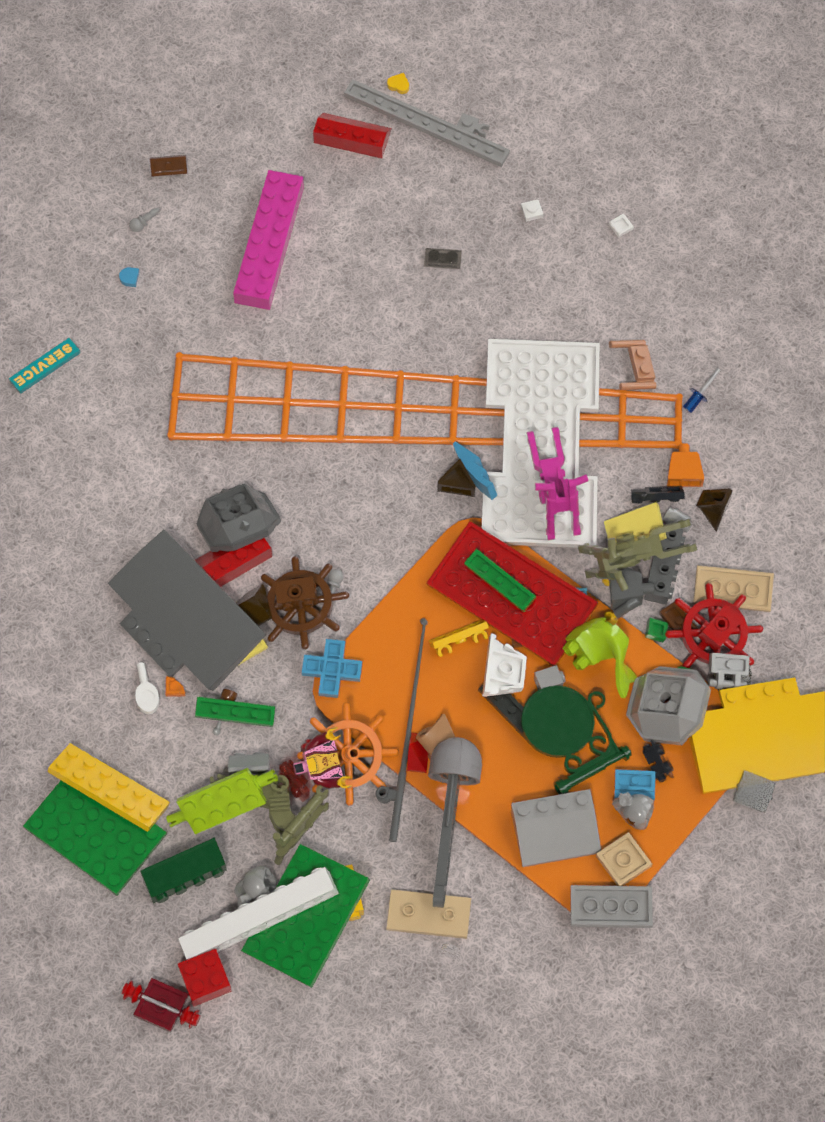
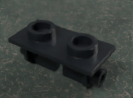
(655, 754)

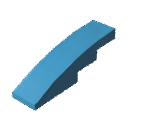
(476, 471)

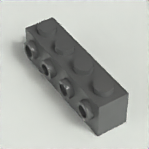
(663, 570)

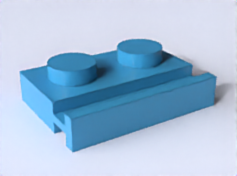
(635, 782)

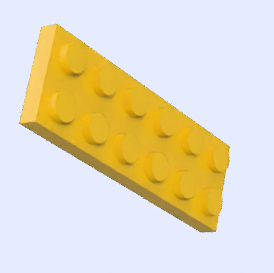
(108, 787)

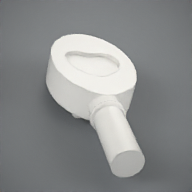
(146, 693)

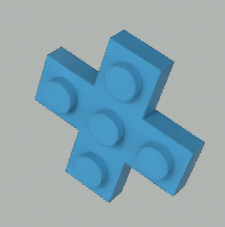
(332, 668)

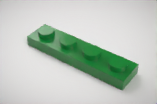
(500, 580)
(234, 712)

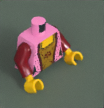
(322, 762)

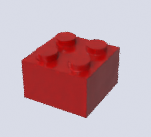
(204, 977)

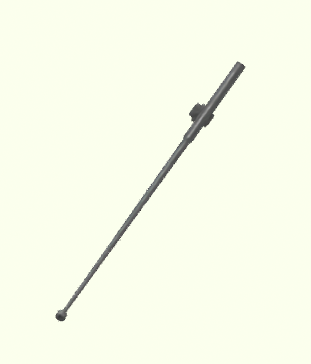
(397, 795)

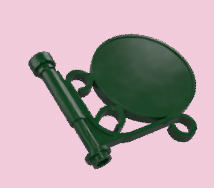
(561, 724)

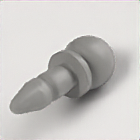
(138, 223)
(335, 578)

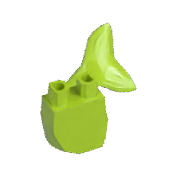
(597, 642)

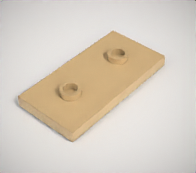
(731, 583)
(415, 914)

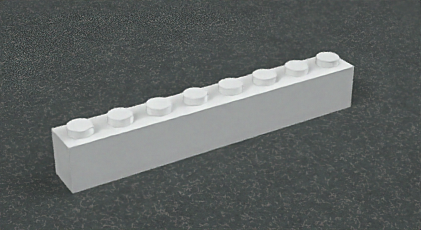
(260, 914)

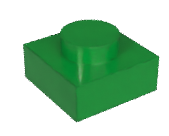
(656, 630)

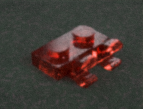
(296, 783)

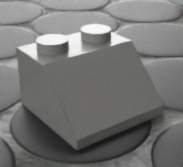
(256, 763)

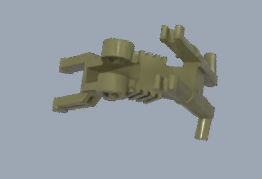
(630, 550)
(288, 826)

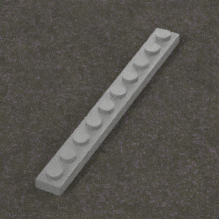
(427, 123)

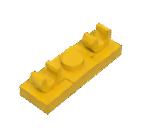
(459, 636)

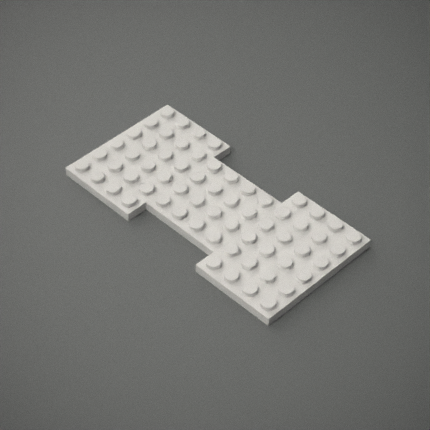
(540, 389)

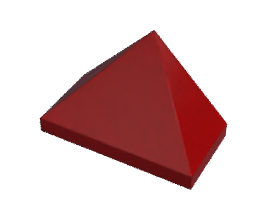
(417, 756)

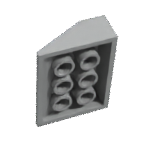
(556, 828)

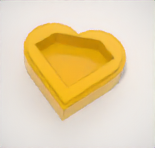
(398, 83)

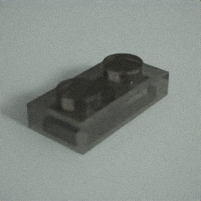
(442, 258)

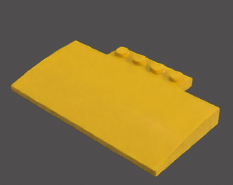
(761, 731)

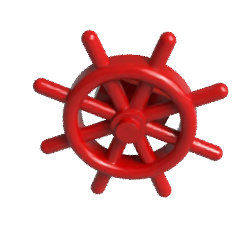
(724, 620)

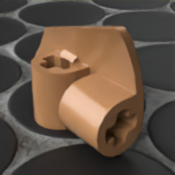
(432, 736)

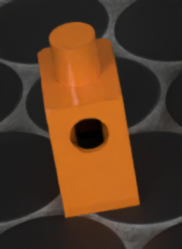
(685, 468)

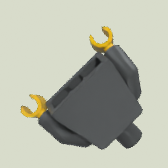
(629, 599)

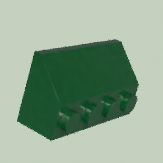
(183, 871)

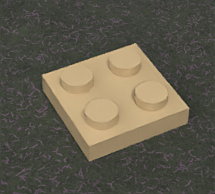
(624, 860)

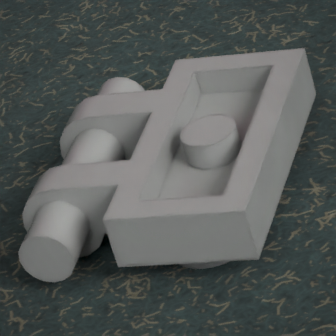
(728, 664)

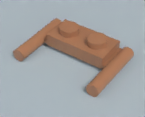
(640, 362)

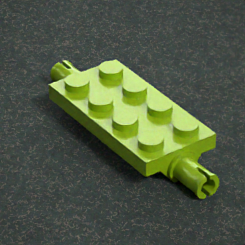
(222, 800)

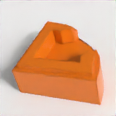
(174, 688)

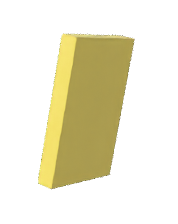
(636, 522)

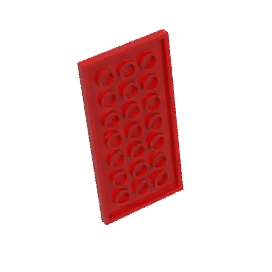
(544, 623)

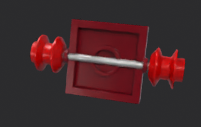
(161, 1005)

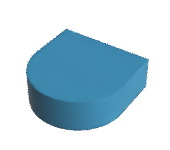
(129, 276)

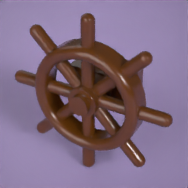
(297, 594)

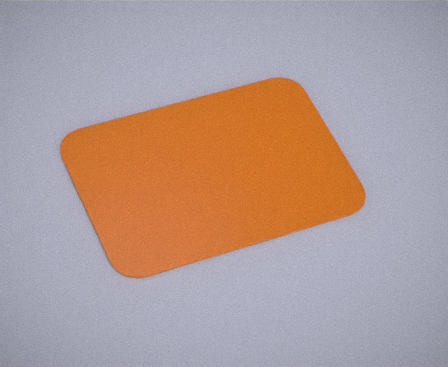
(510, 766)

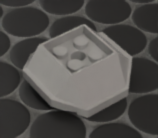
(672, 720)

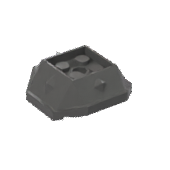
(236, 518)

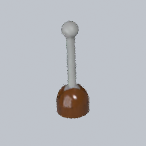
(225, 695)

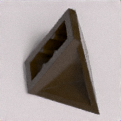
(457, 481)
(714, 505)
(256, 605)

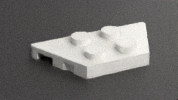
(503, 669)

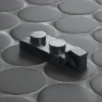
(656, 494)

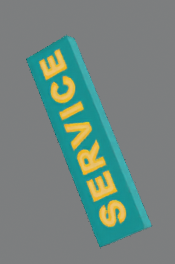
(44, 365)

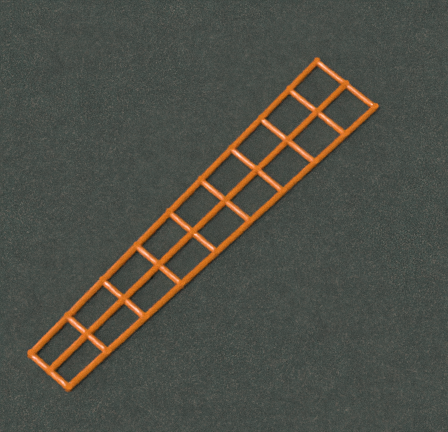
(398, 407)

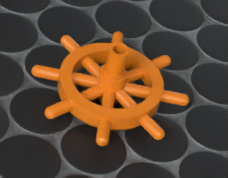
(349, 753)

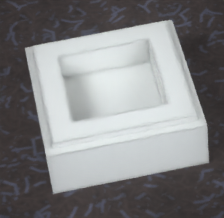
(621, 225)

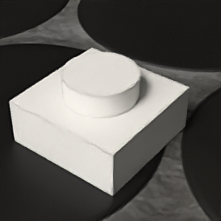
(532, 210)

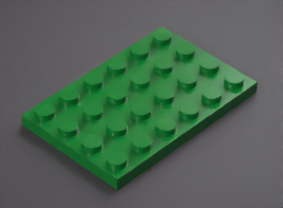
(93, 836)
(307, 939)

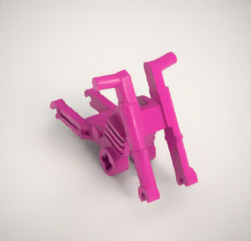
(555, 491)

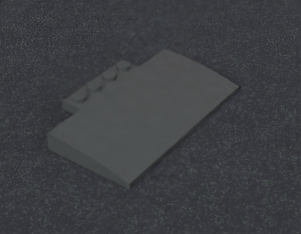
(183, 613)

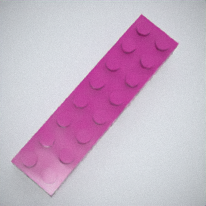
(268, 240)

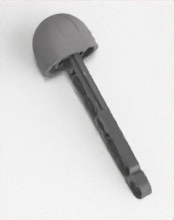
(454, 763)

